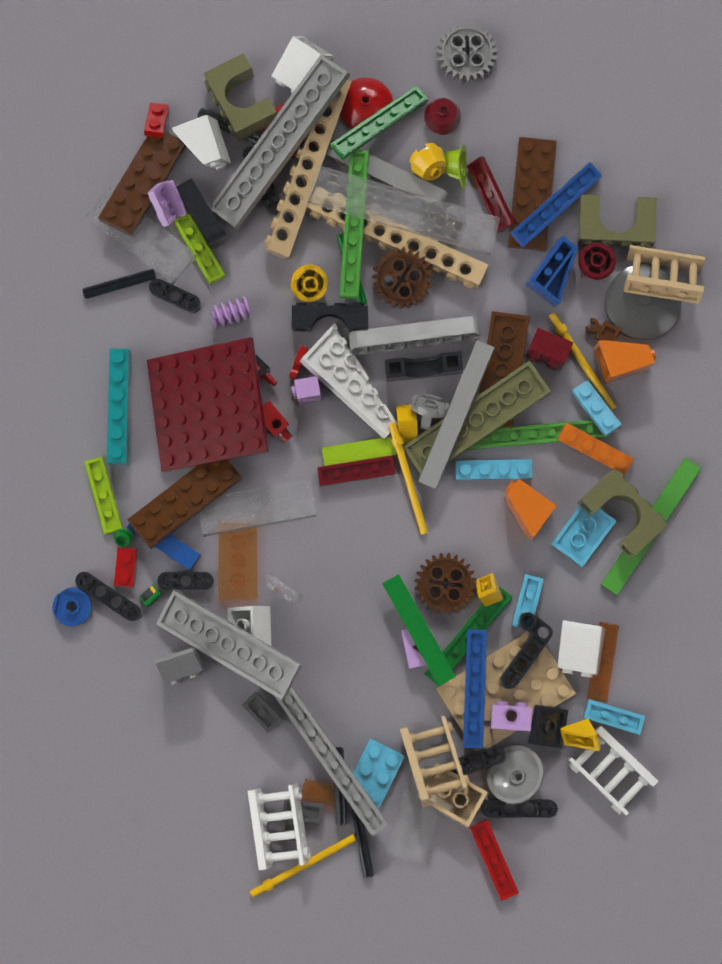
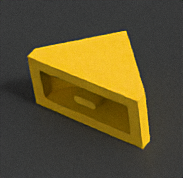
(406, 423)
(488, 589)
(581, 735)

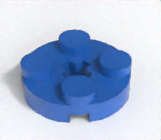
(81, 600)

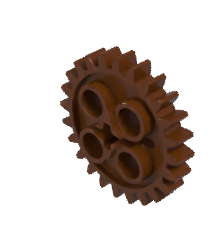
(388, 268)
(444, 602)

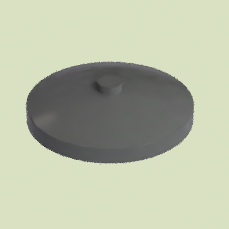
(640, 315)

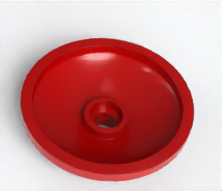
(356, 111)

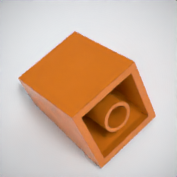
(623, 359)
(528, 507)

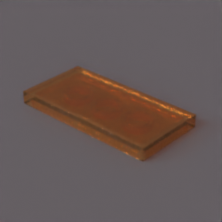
(238, 565)

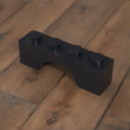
(306, 316)
(435, 366)

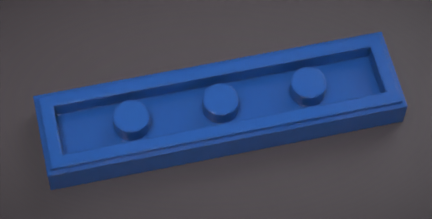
(176, 550)

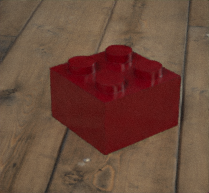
(548, 349)

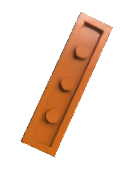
(595, 448)

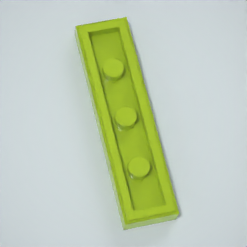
(196, 242)
(358, 451)
(103, 495)

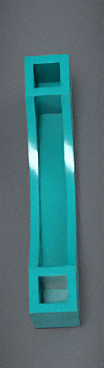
(118, 399)

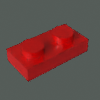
(156, 120)
(125, 567)

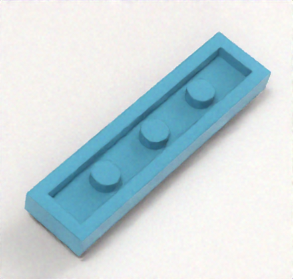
(493, 469)

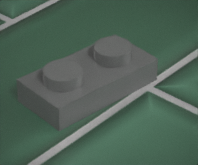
(262, 712)

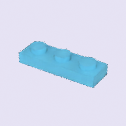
(596, 408)
(614, 717)

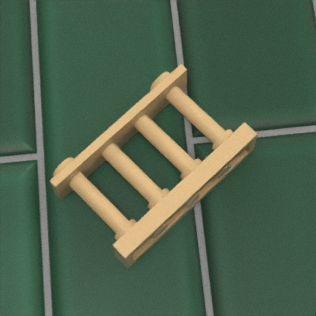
(663, 288)
(421, 774)

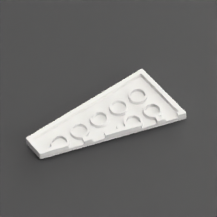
(346, 378)

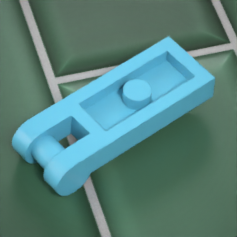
(527, 599)

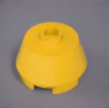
(428, 162)
(309, 283)

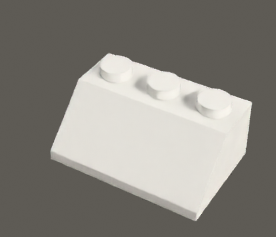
(253, 620)

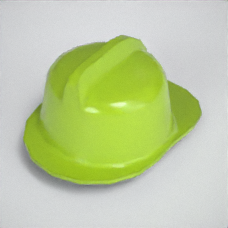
(456, 164)

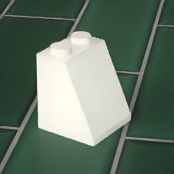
(297, 61)
(205, 141)
(580, 648)

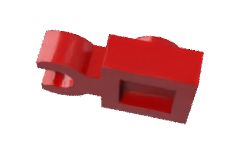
(294, 373)

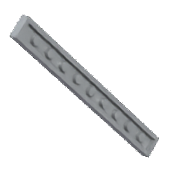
(333, 762)

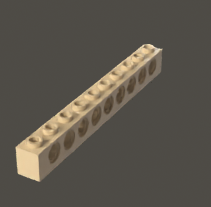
(272, 243)
(425, 245)

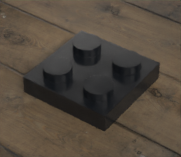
(547, 725)

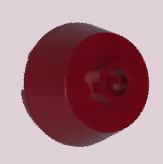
(442, 116)
(597, 261)

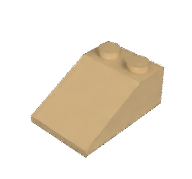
(454, 802)

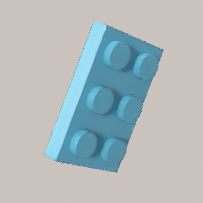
(583, 534)
(377, 769)

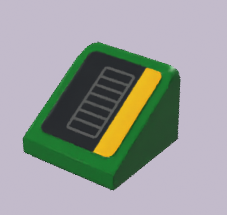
(150, 596)

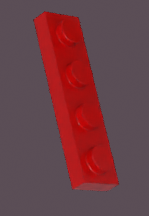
(494, 860)

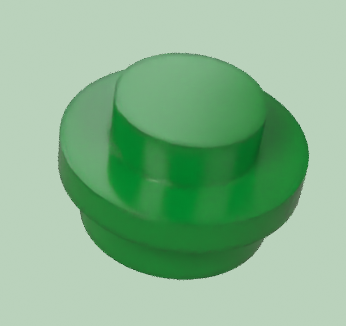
(123, 537)

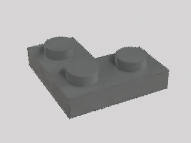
(311, 813)

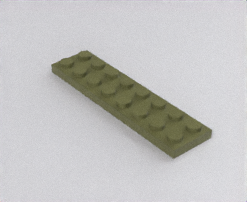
(487, 414)

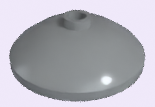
(503, 777)

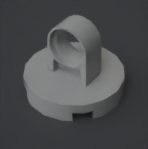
(430, 407)

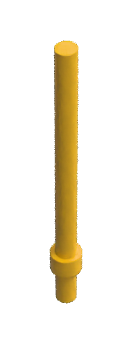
(561, 330)
(397, 442)
(269, 884)

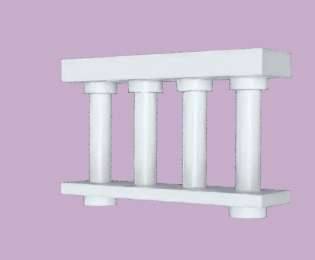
(630, 765)
(263, 837)

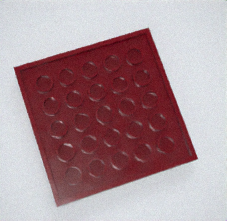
(207, 405)

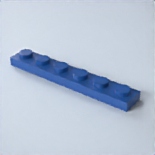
(555, 204)
(474, 688)

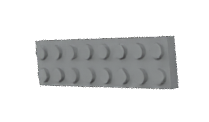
(229, 644)

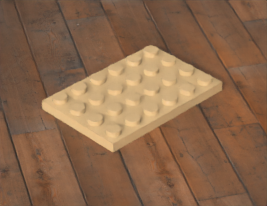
(540, 685)

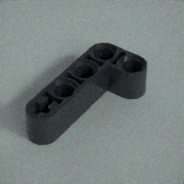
(201, 213)
(522, 653)

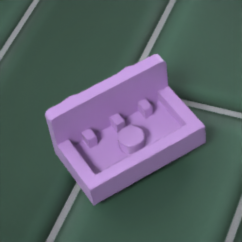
(167, 202)

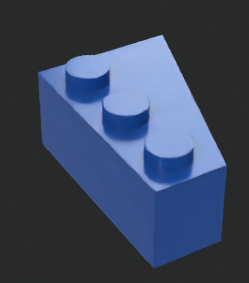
(552, 272)

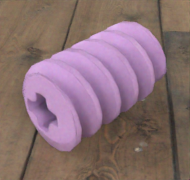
(230, 312)

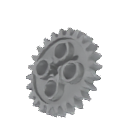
(484, 52)

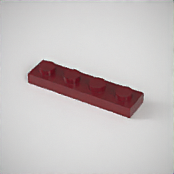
(490, 193)
(356, 471)

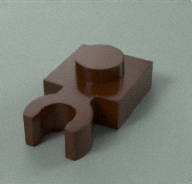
(604, 332)

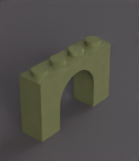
(242, 120)
(592, 230)
(647, 523)

